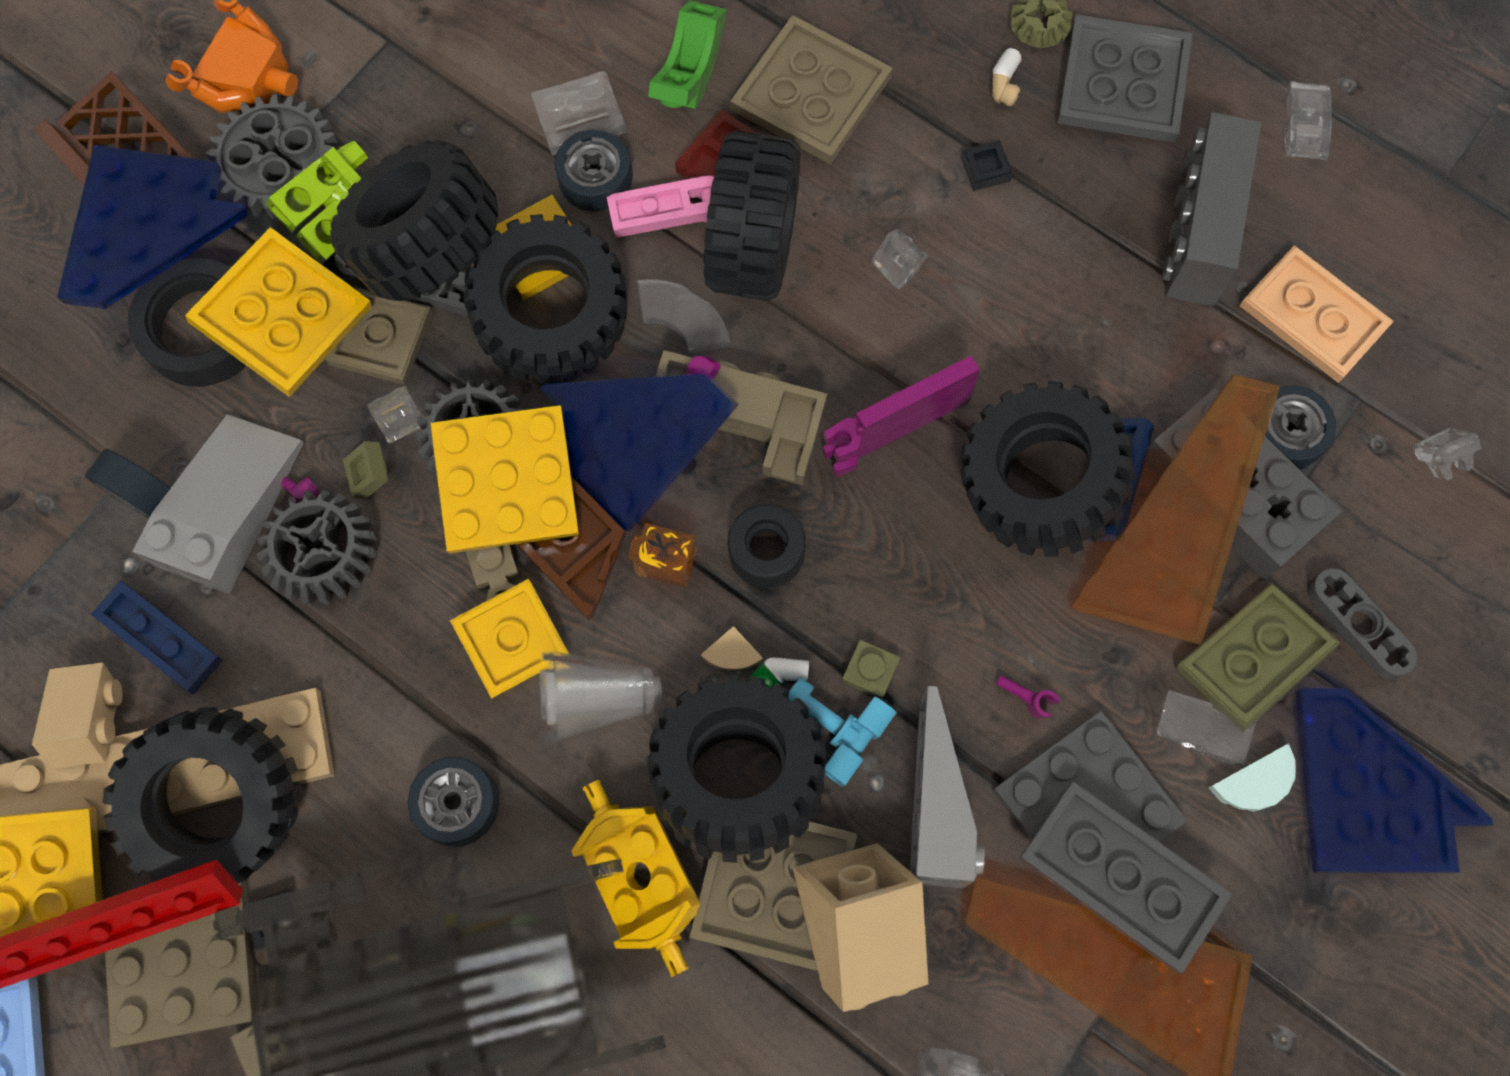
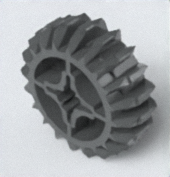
(464, 402)
(328, 516)

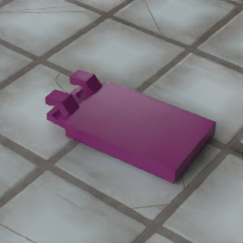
(899, 414)

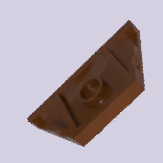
(584, 561)

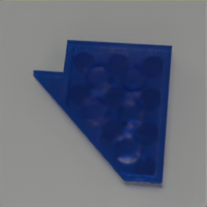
(138, 220)
(637, 435)
(1373, 795)

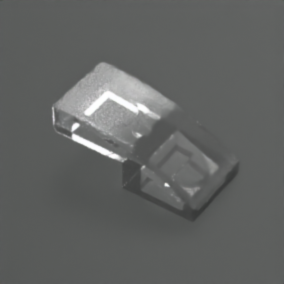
(1309, 120)
(1203, 729)

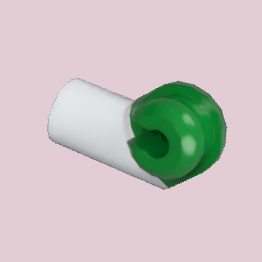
(781, 669)

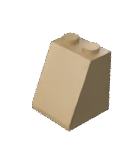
(864, 925)

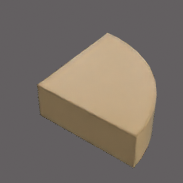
(732, 653)

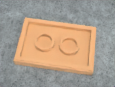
(1316, 313)

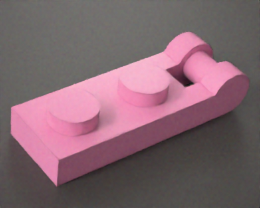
(659, 206)

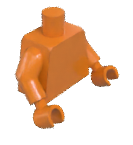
(238, 65)

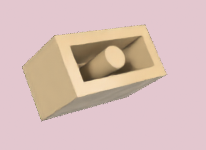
(77, 715)

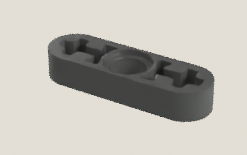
(1374, 656)

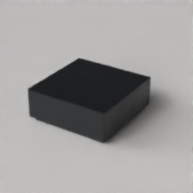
(986, 165)

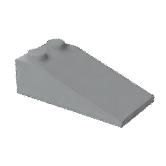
(219, 504)
(942, 822)

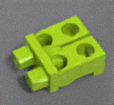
(318, 185)

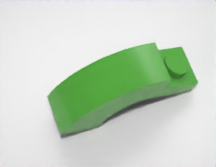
(691, 56)

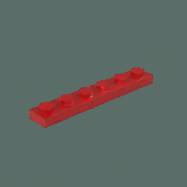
(117, 921)

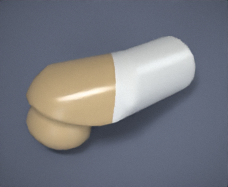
(1001, 88)

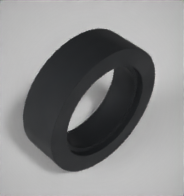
(149, 310)

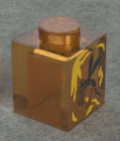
(663, 554)

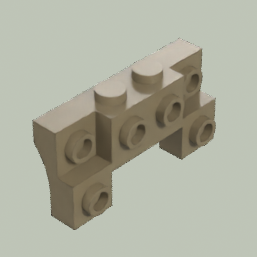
(767, 412)

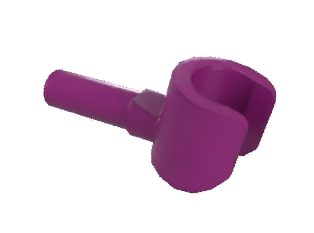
(703, 365)
(298, 490)
(1030, 697)

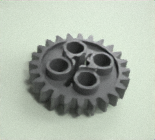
(289, 130)

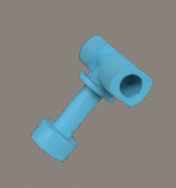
(850, 735)

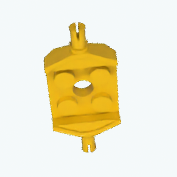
(641, 915)

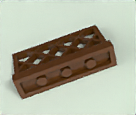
(72, 148)

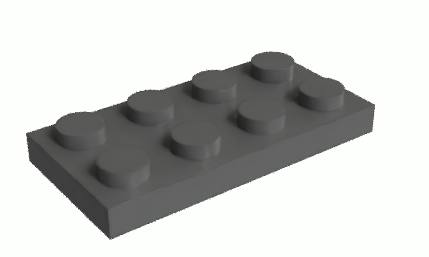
(1126, 877)

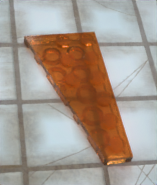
(1178, 542)
(1180, 1017)

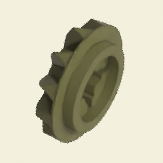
(1031, 30)

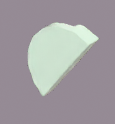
(1259, 783)

